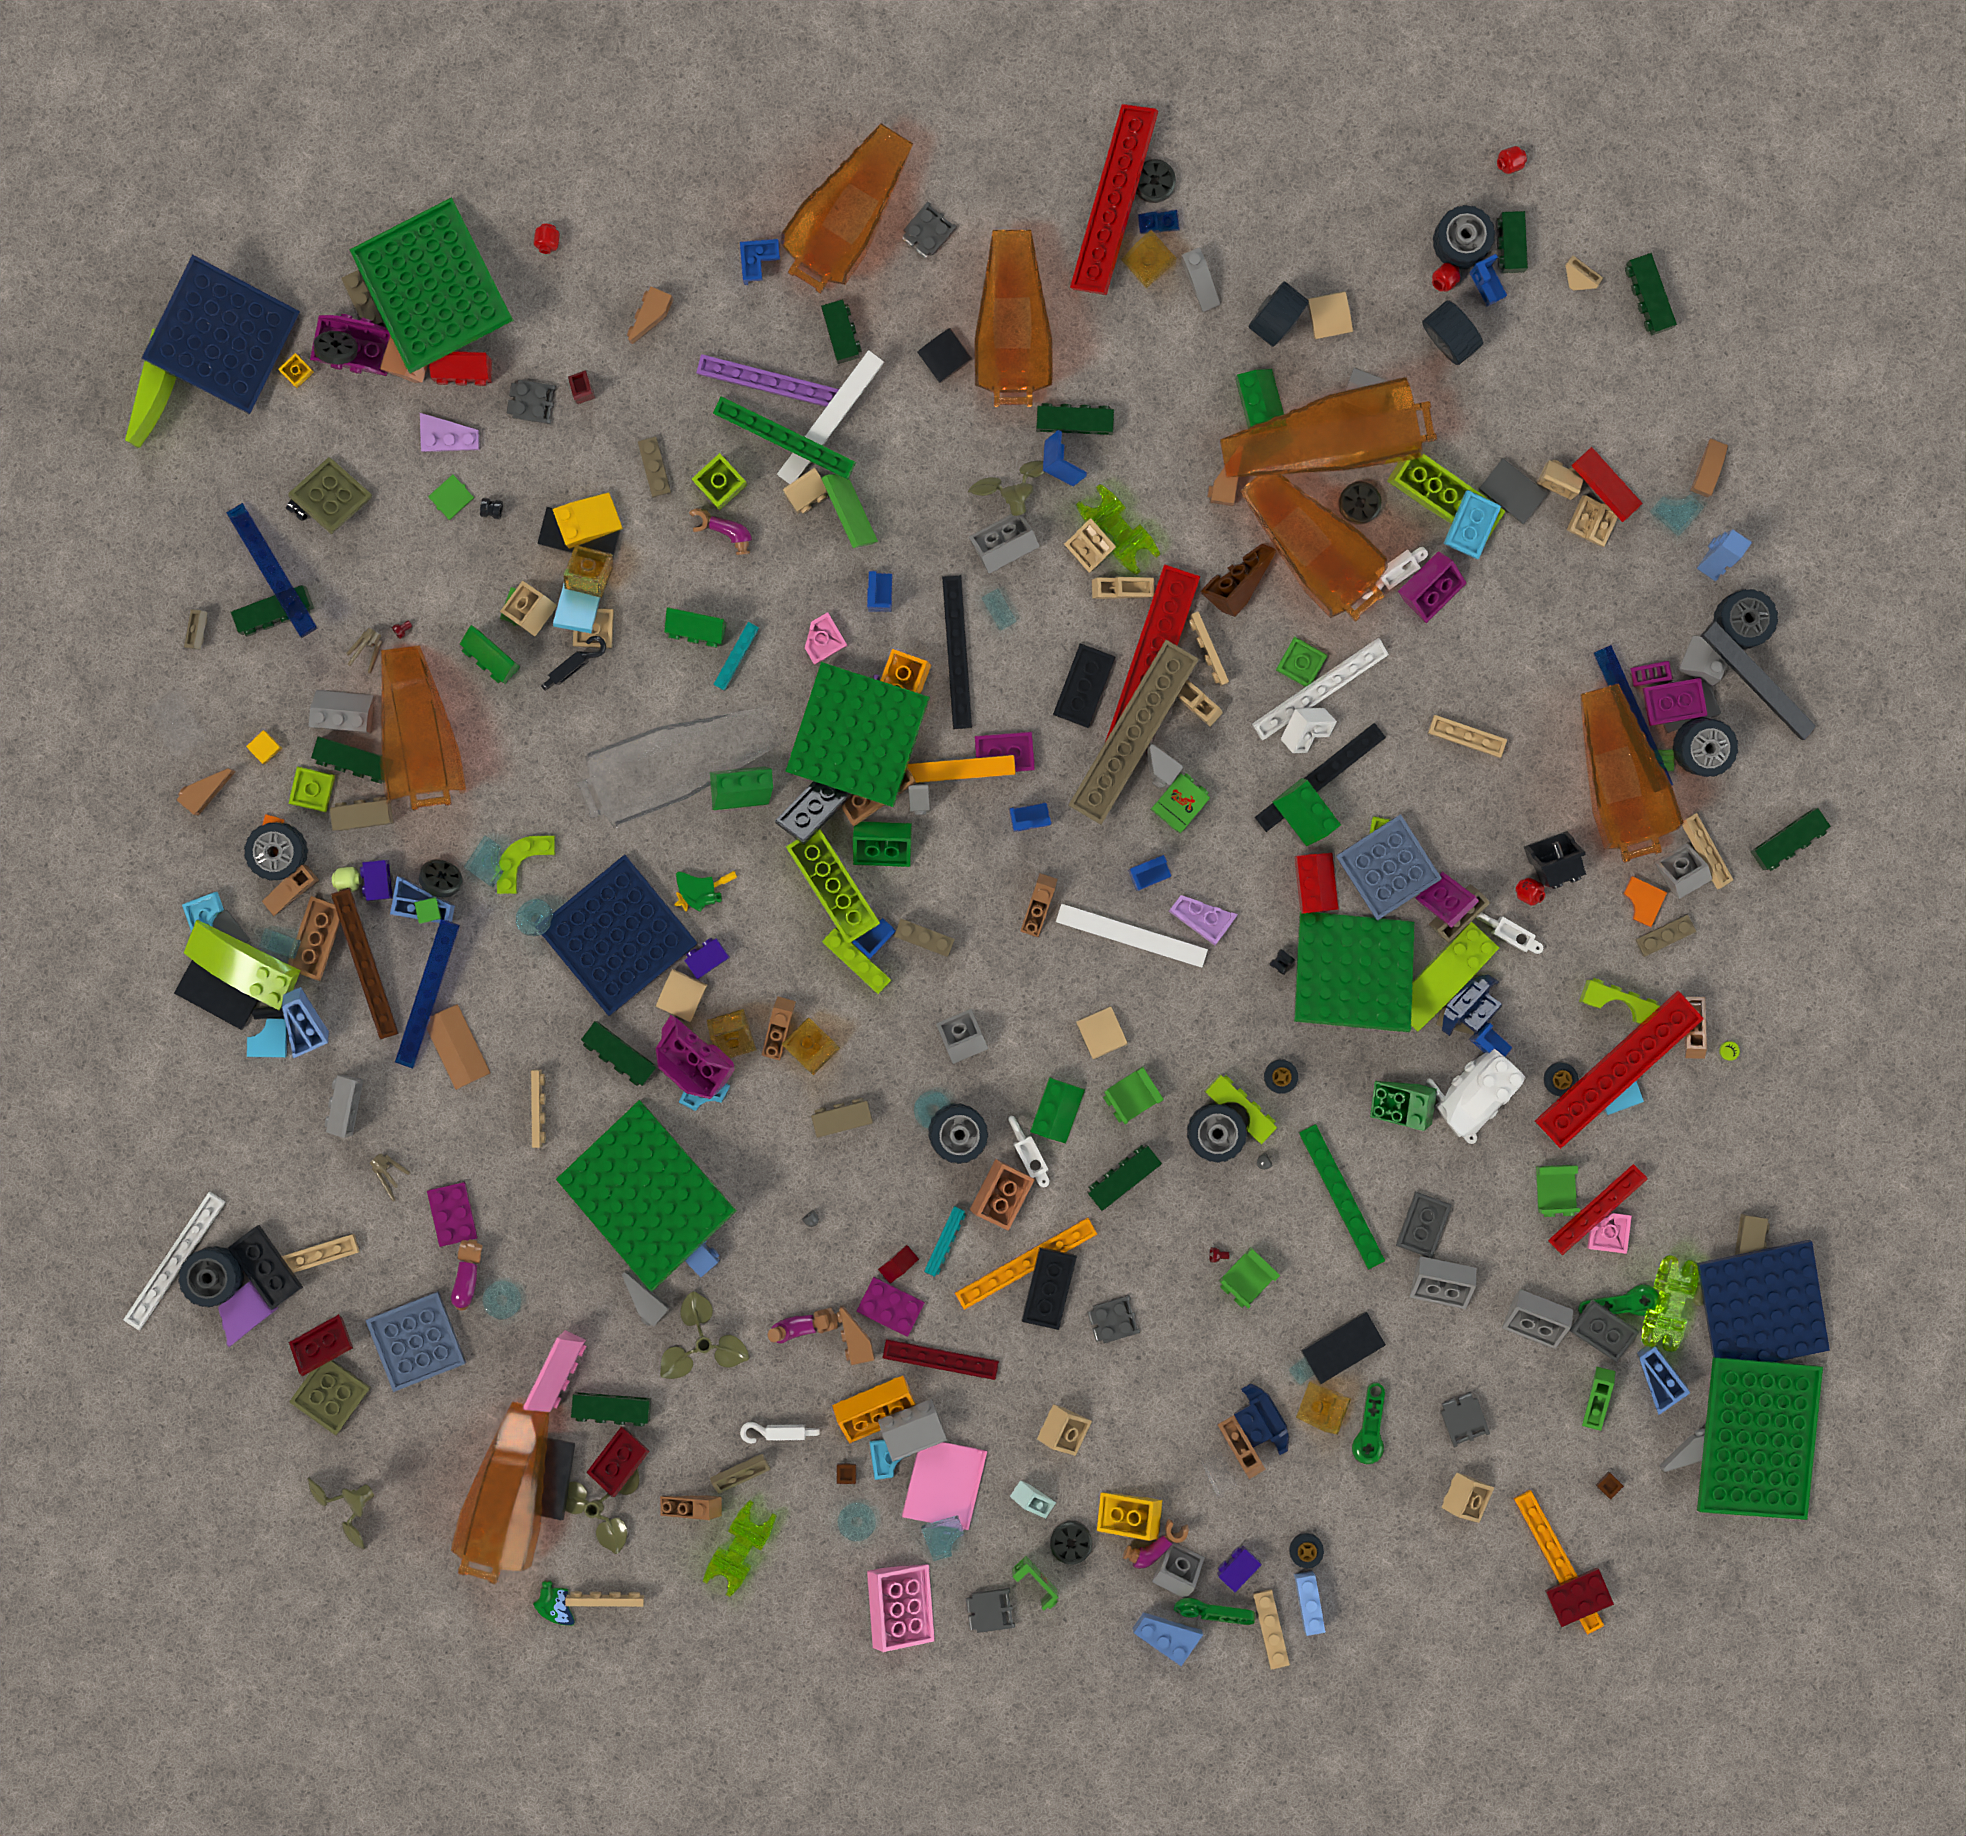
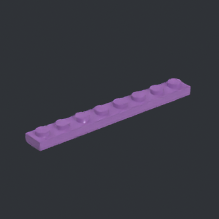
(765, 381)

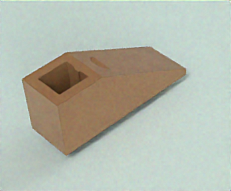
(653, 311)
(290, 889)
(1039, 905)
(778, 1027)
(858, 1342)
(691, 1507)

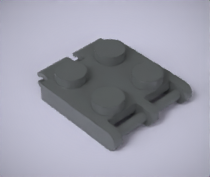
(927, 231)
(530, 401)
(1113, 1320)
(1464, 1419)
(989, 1610)

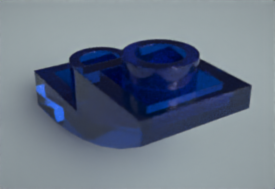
(1159, 222)

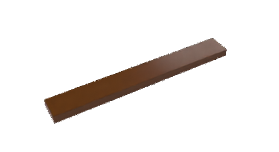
(364, 963)

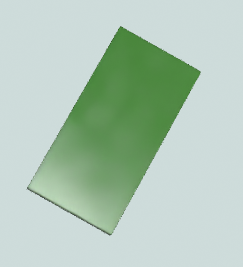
(849, 510)

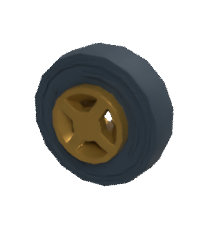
(1286, 1077)
(1566, 1080)
(1310, 1556)

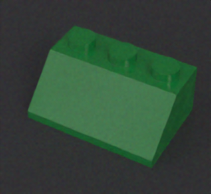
(1259, 396)
(694, 627)
(488, 655)
(741, 787)
(1306, 812)
(882, 844)
(1057, 1110)

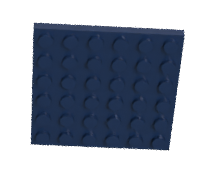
(220, 334)
(617, 935)
(1764, 1304)

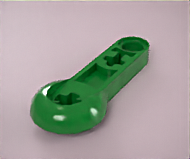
(1629, 1302)
(1370, 1430)
(1193, 1607)

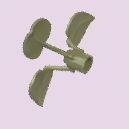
(1015, 494)
(729, 1352)
(354, 1499)
(610, 1533)

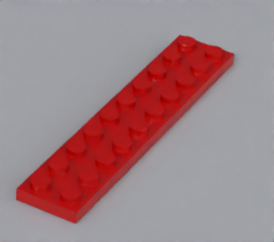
(1114, 199)
(1163, 622)
(1619, 1069)

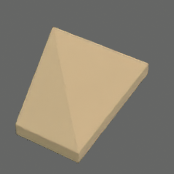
(1581, 276)

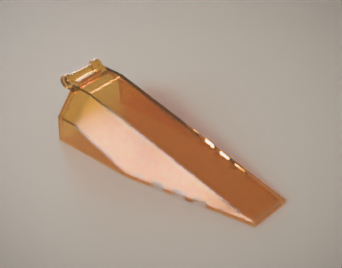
(1334, 434)

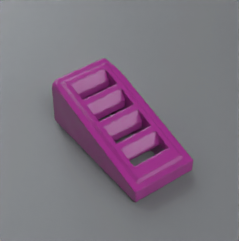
(1666, 664)

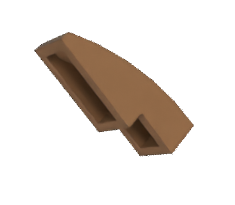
(1709, 468)

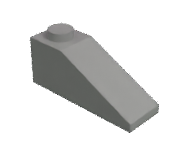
(1200, 279)
(919, 799)
(648, 1304)
(1687, 1453)

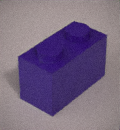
(376, 880)
(706, 958)
(1238, 1568)

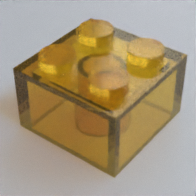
(588, 571)

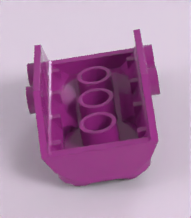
(369, 337)
(691, 1062)

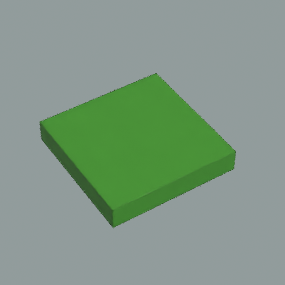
(1301, 662)

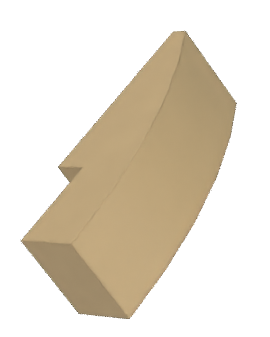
(1122, 587)
(1199, 703)

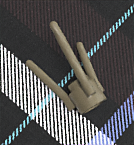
(368, 638)
(380, 1165)

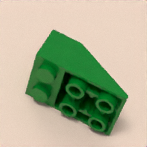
(1404, 1104)

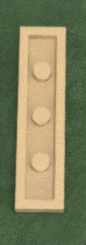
(1211, 656)
(1467, 736)
(1706, 850)
(537, 1101)
(322, 1253)
(633, 1599)
(1271, 1629)

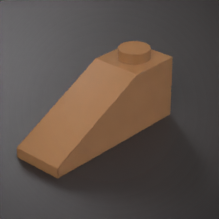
(1223, 489)
(200, 793)
(1696, 1039)
(1241, 1447)

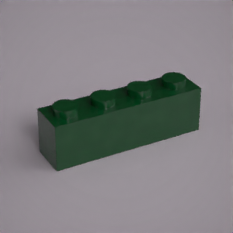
(1651, 294)
(1075, 419)
(266, 613)
(348, 758)
(1790, 839)
(619, 1053)
(1123, 1178)
(611, 1408)

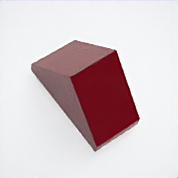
(581, 387)
(898, 1264)

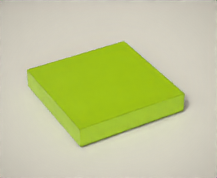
(311, 789)

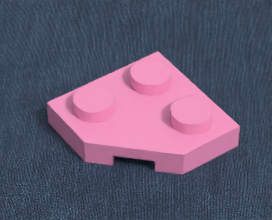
(823, 639)
(1611, 1234)

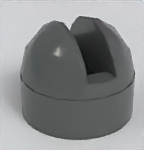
(1263, 1162)
(811, 1220)

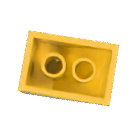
(587, 519)
(1129, 1516)

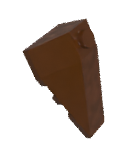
(1236, 587)

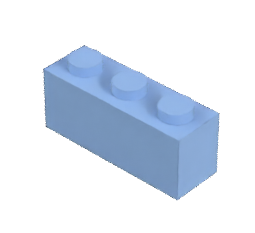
(1309, 1603)

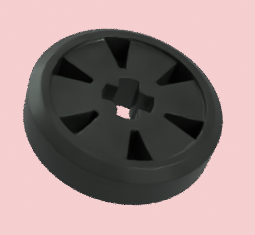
(1166, 182)
(335, 347)
(1349, 498)
(436, 886)
(1059, 1542)

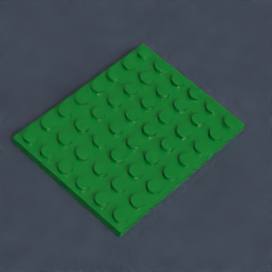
(431, 285)
(646, 1195)
(1759, 1438)

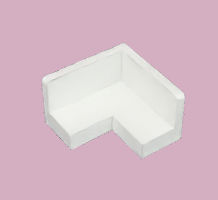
(1305, 726)

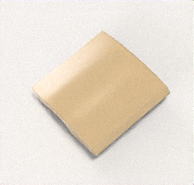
(1330, 315)
(1592, 521)
(1090, 545)
(681, 995)
(1101, 1033)

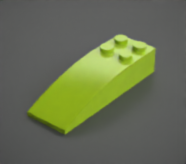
(150, 400)
(1433, 487)
(833, 886)
(241, 964)
(1449, 973)

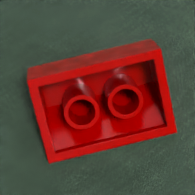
(462, 368)
(1316, 882)

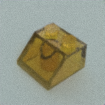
(1149, 259)
(731, 1033)
(810, 1046)
(1323, 1408)

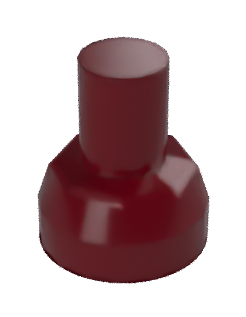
(400, 629)
(1217, 1255)

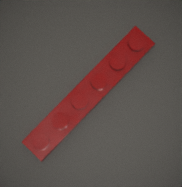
(1597, 1209)

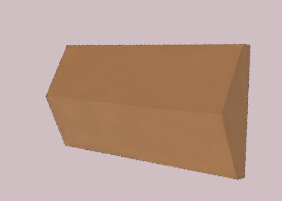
(859, 808)
(316, 937)
(457, 1047)

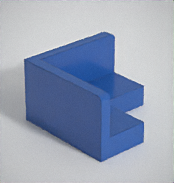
(753, 253)
(1488, 281)
(1056, 465)
(879, 592)
(1029, 817)
(1149, 873)
(872, 941)
(1488, 1040)

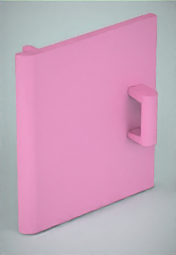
(944, 1483)

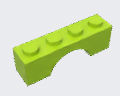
(856, 961)
(1597, 995)
(1258, 1125)

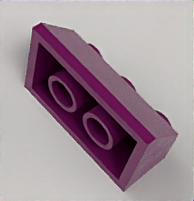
(1432, 586)

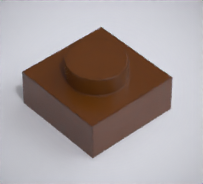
(846, 1473)
(1609, 1485)

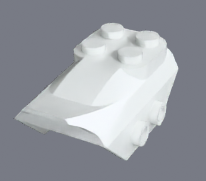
(1480, 1092)

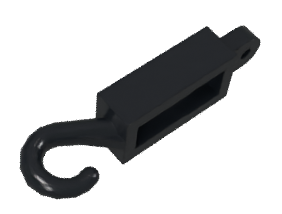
(573, 664)

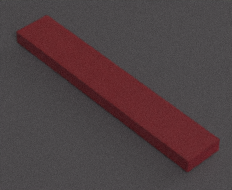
(940, 1359)

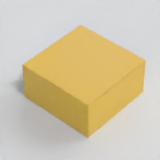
(296, 370)
(264, 747)

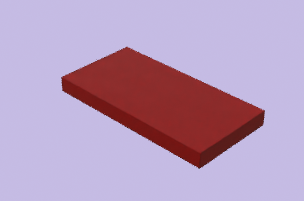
(1607, 484)

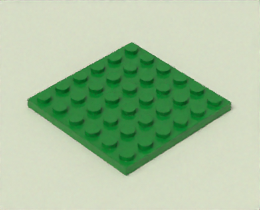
(857, 734)
(1354, 971)

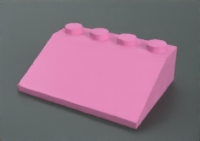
(555, 1372)
(900, 1607)

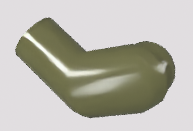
(1698, 1298)

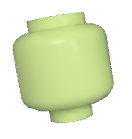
(346, 878)

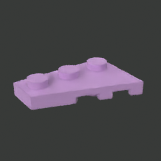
(446, 436)
(1204, 919)

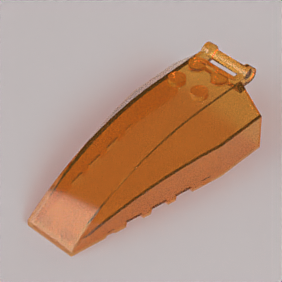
(843, 214)
(1013, 322)
(1321, 550)
(416, 736)
(1626, 784)
(503, 1505)

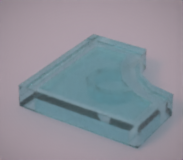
(1676, 514)
(484, 861)
(941, 1536)

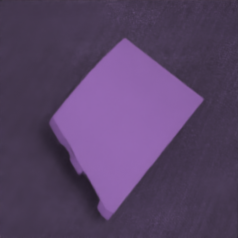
(243, 1312)

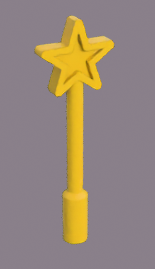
(723, 880)

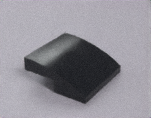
(944, 355)

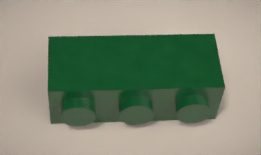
(1512, 242)
(841, 331)

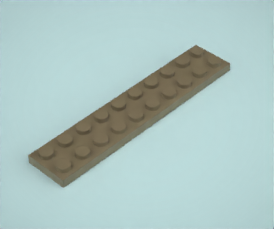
(1133, 732)

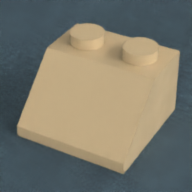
(1560, 479)
(806, 491)
(528, 608)
(1064, 1430)
(1467, 1497)

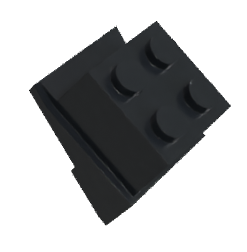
(1556, 860)

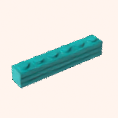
(736, 656)
(946, 1237)

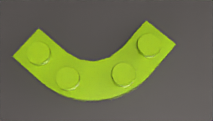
(516, 854)

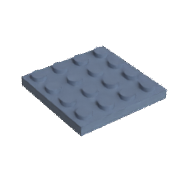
(1388, 867)
(416, 1341)

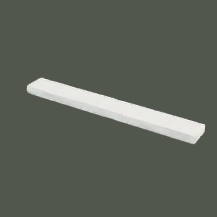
(834, 413)
(1321, 688)
(1131, 935)
(172, 1262)

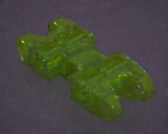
(1119, 529)
(1670, 1303)
(731, 1562)

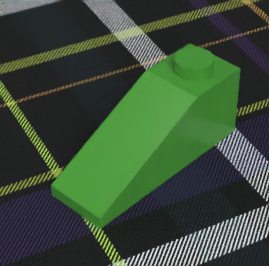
(1599, 1398)

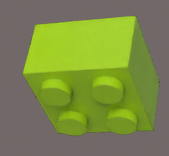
(719, 481)

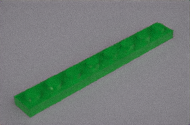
(784, 438)
(1341, 1196)

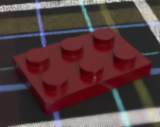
(320, 1345)
(618, 1461)
(1579, 1597)

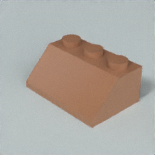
(394, 364)
(1001, 1194)

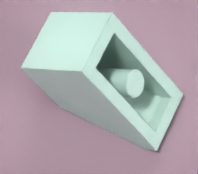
(1032, 1499)

